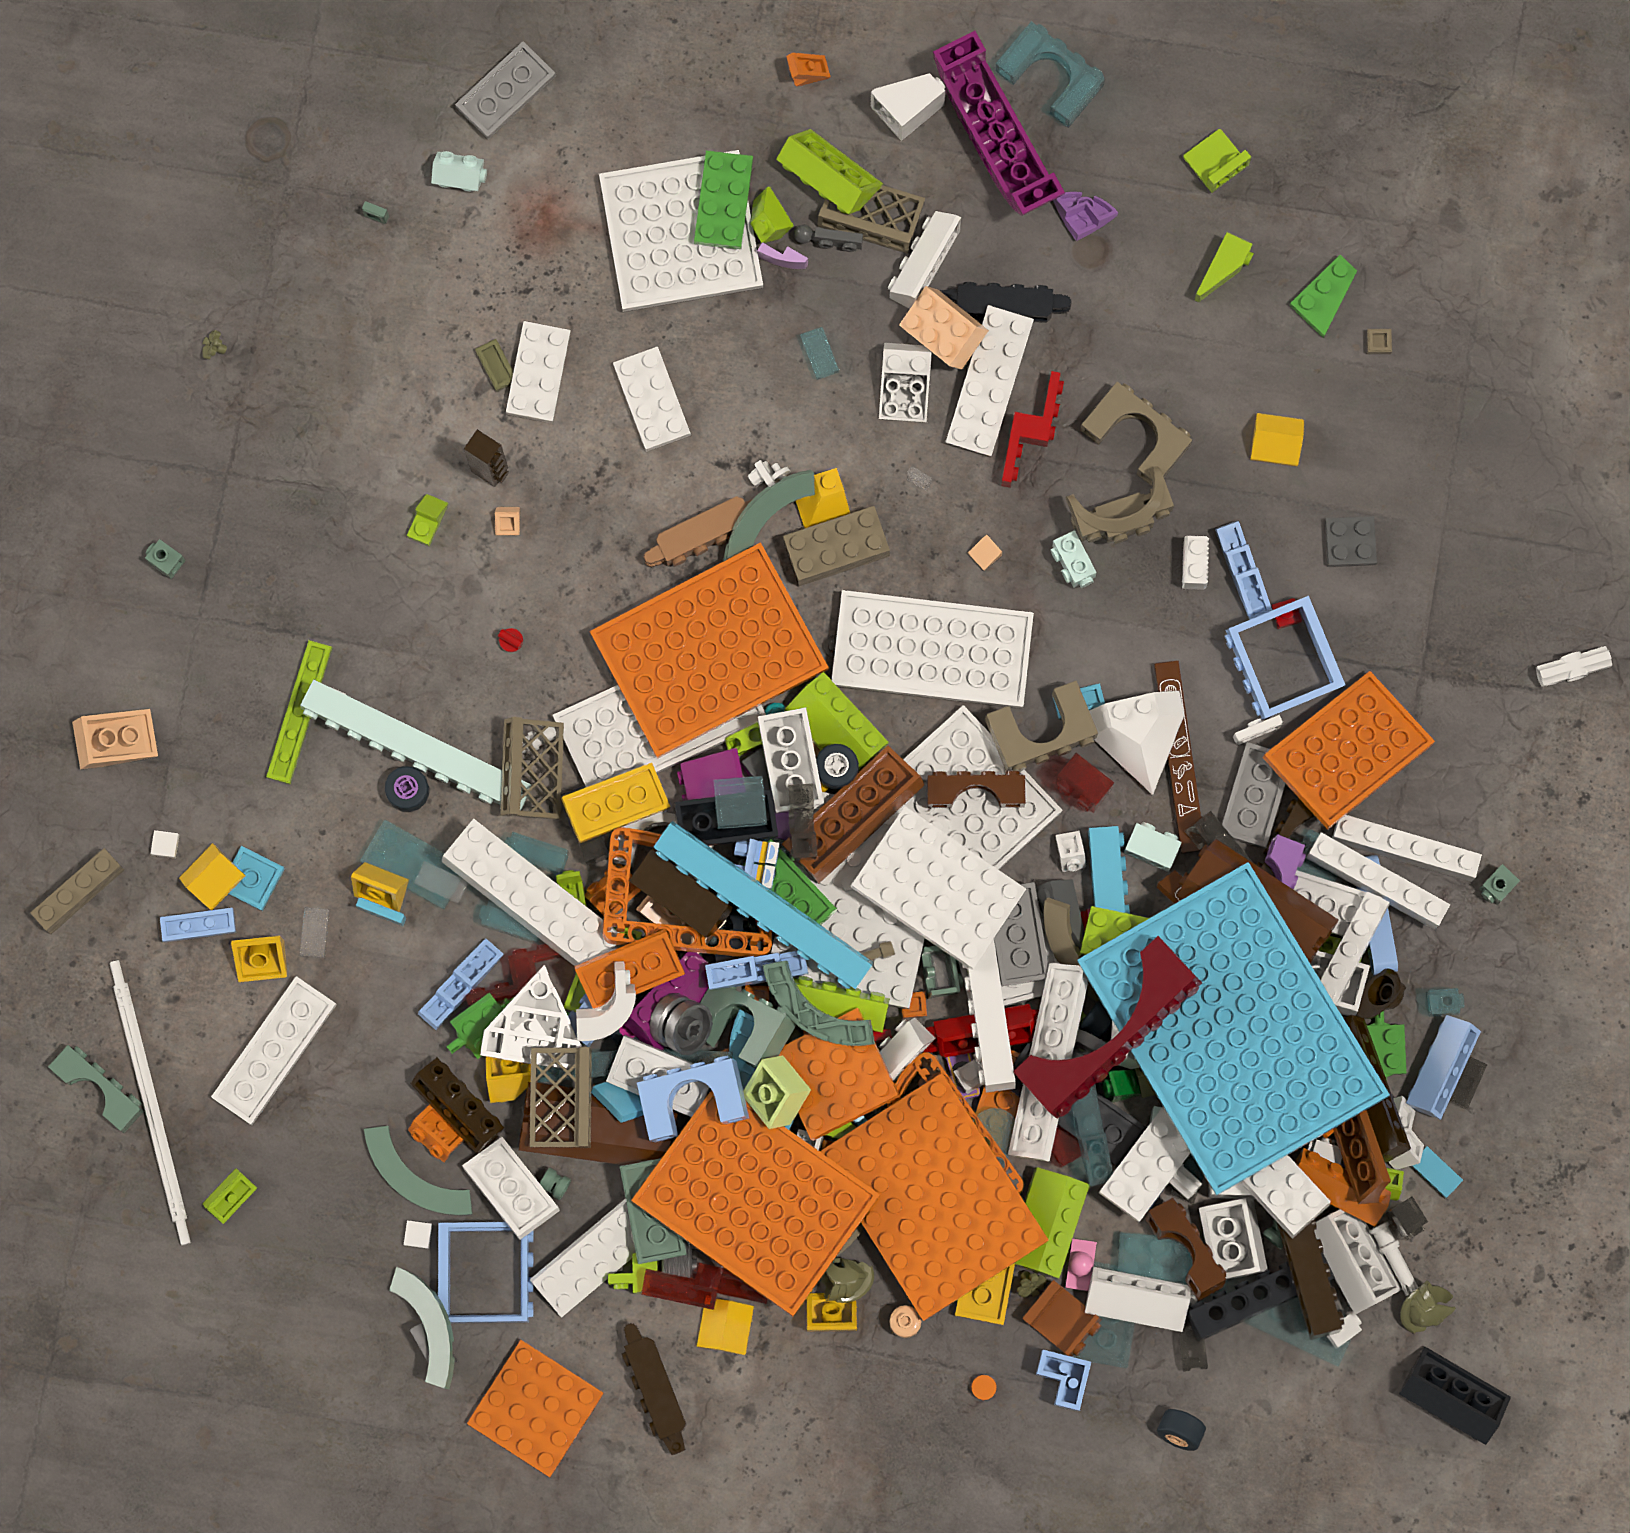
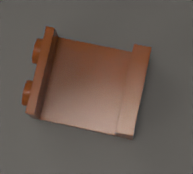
(1062, 1319)

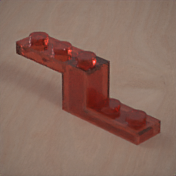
(522, 970)
(698, 1291)

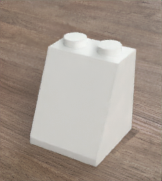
(908, 103)

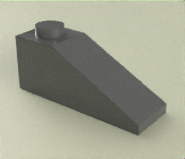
(1064, 892)

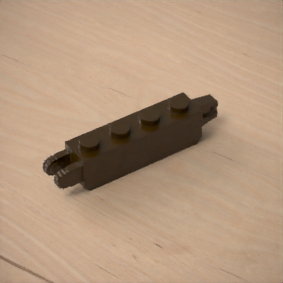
(656, 1389)

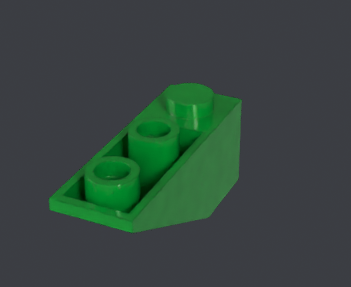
(1120, 1085)

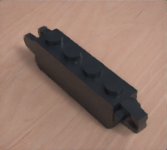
(1029, 302)

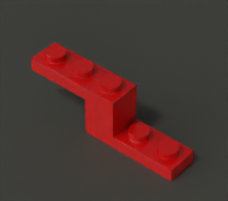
(1032, 429)

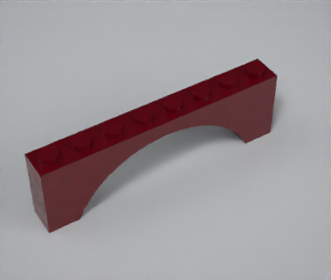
(1164, 988)

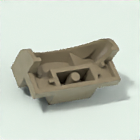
(1123, 516)

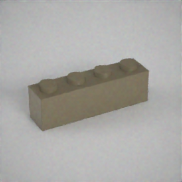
(77, 891)

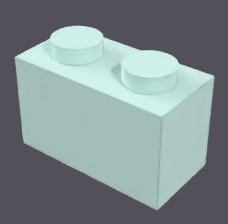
(1153, 846)

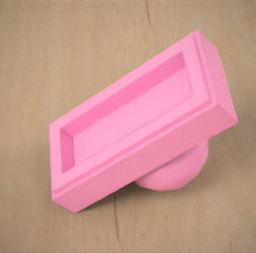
(1080, 1264)

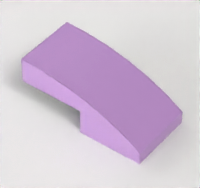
(788, 259)

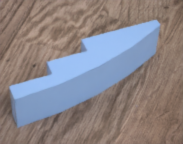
(1243, 570)
(750, 969)
(461, 982)

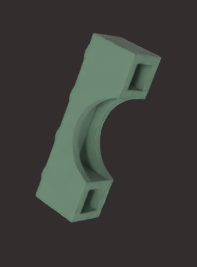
(73, 1068)

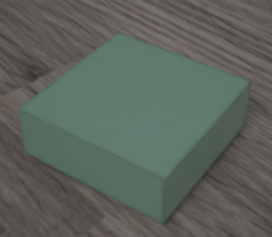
(375, 212)

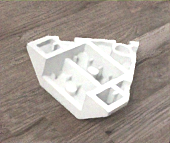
(1140, 732)
(531, 1021)

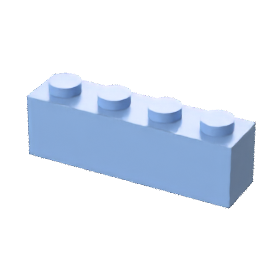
(1443, 1066)

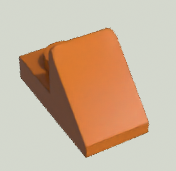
(807, 68)

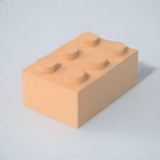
(943, 327)

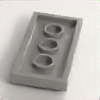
(505, 90)
(1253, 798)
(1021, 942)

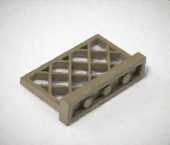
(873, 232)
(513, 763)
(582, 1093)

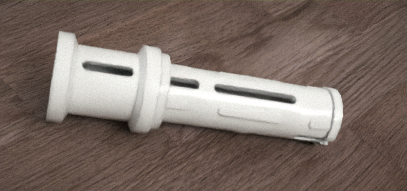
(1389, 1247)

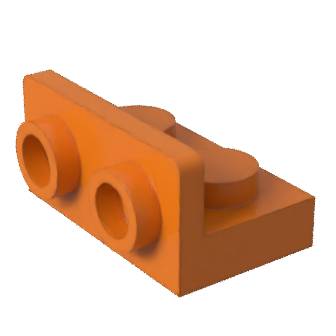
(597, 891)
(435, 1133)

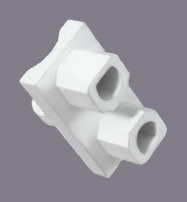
(764, 472)

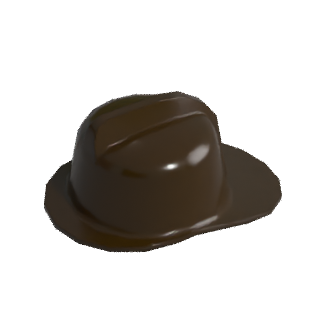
(1381, 993)

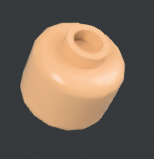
(905, 1321)

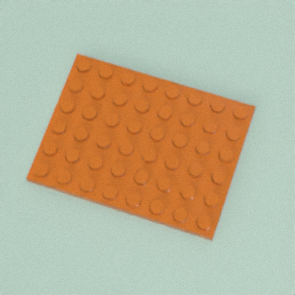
(709, 650)
(944, 1198)
(756, 1202)

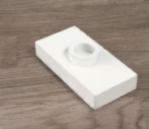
(1256, 729)

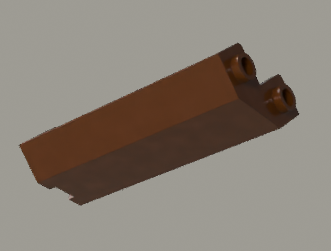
(1305, 920)
(610, 1139)

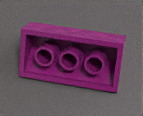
(692, 985)

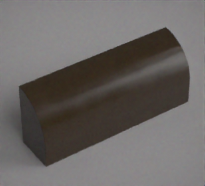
(681, 894)

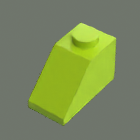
(769, 217)

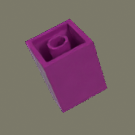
(699, 773)

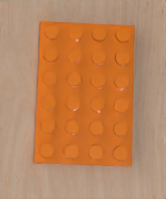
(1348, 749)

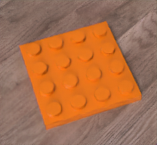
(841, 1079)
(535, 1408)

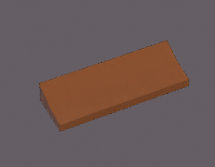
(860, 810)
(1362, 1158)

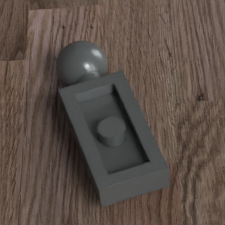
(828, 238)

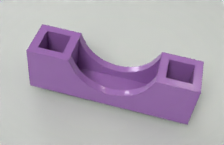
(1284, 858)

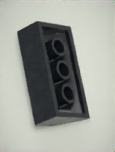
(700, 820)
(1455, 1395)

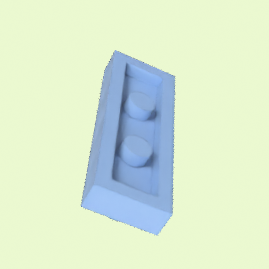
(198, 925)

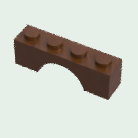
(1007, 788)
(1170, 1222)

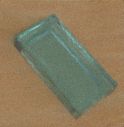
(819, 353)

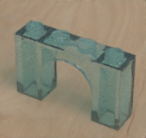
(1037, 45)
(542, 856)

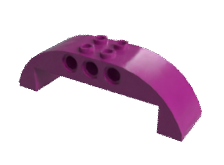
(994, 126)

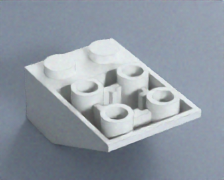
(905, 382)

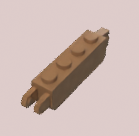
(696, 534)

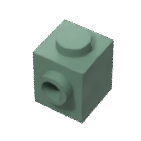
(164, 558)
(1499, 885)

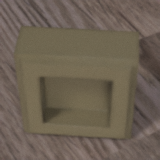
(1379, 341)

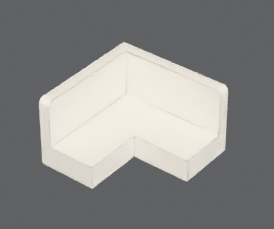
(1414, 1155)

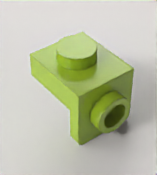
(573, 884)

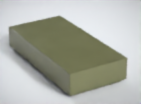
(495, 364)

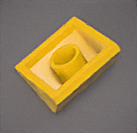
(1277, 439)
(212, 877)
(379, 886)
(259, 958)
(830, 1315)
(726, 1327)

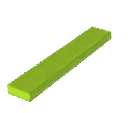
(295, 722)

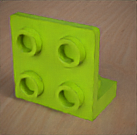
(1216, 160)

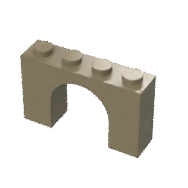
(1121, 405)
(1019, 751)

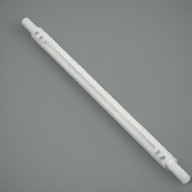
(150, 1103)

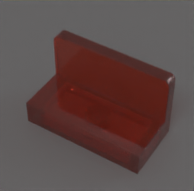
(1065, 1147)

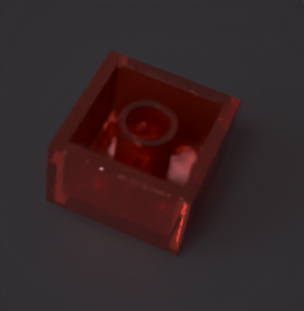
(1084, 783)

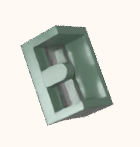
(940, 973)

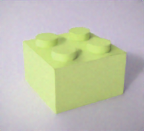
(776, 1092)

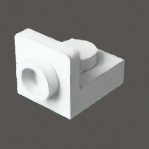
(1071, 851)
(968, 1075)

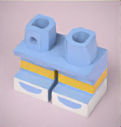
(759, 853)

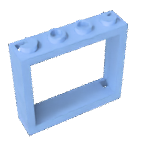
(1319, 640)
(527, 1261)

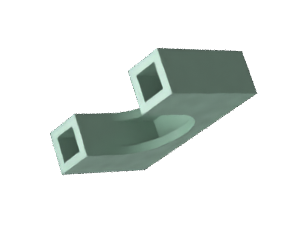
(770, 1025)

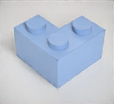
(1071, 1374)

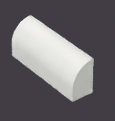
(1138, 1299)

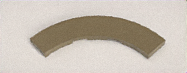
(1059, 936)

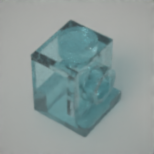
(1438, 1008)

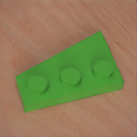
(1323, 296)

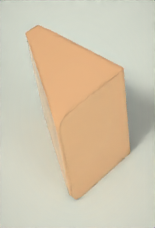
(507, 521)
(985, 552)

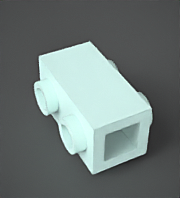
(458, 171)
(1074, 560)

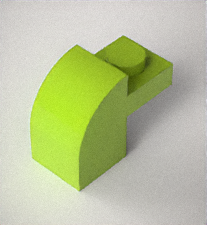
(636, 1278)

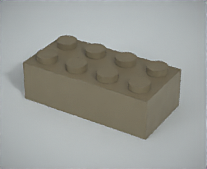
(836, 546)

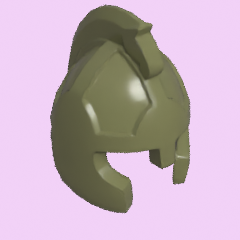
(847, 1281)
(1422, 1310)

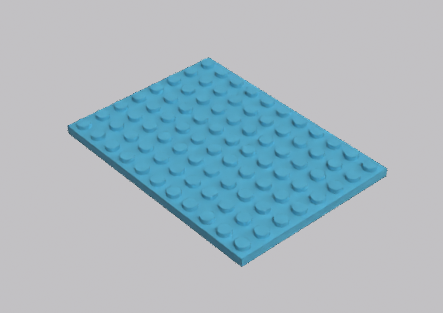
(1259, 1048)

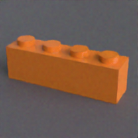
(1337, 1187)

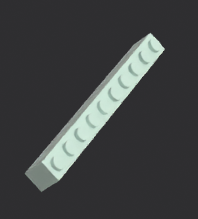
(404, 742)

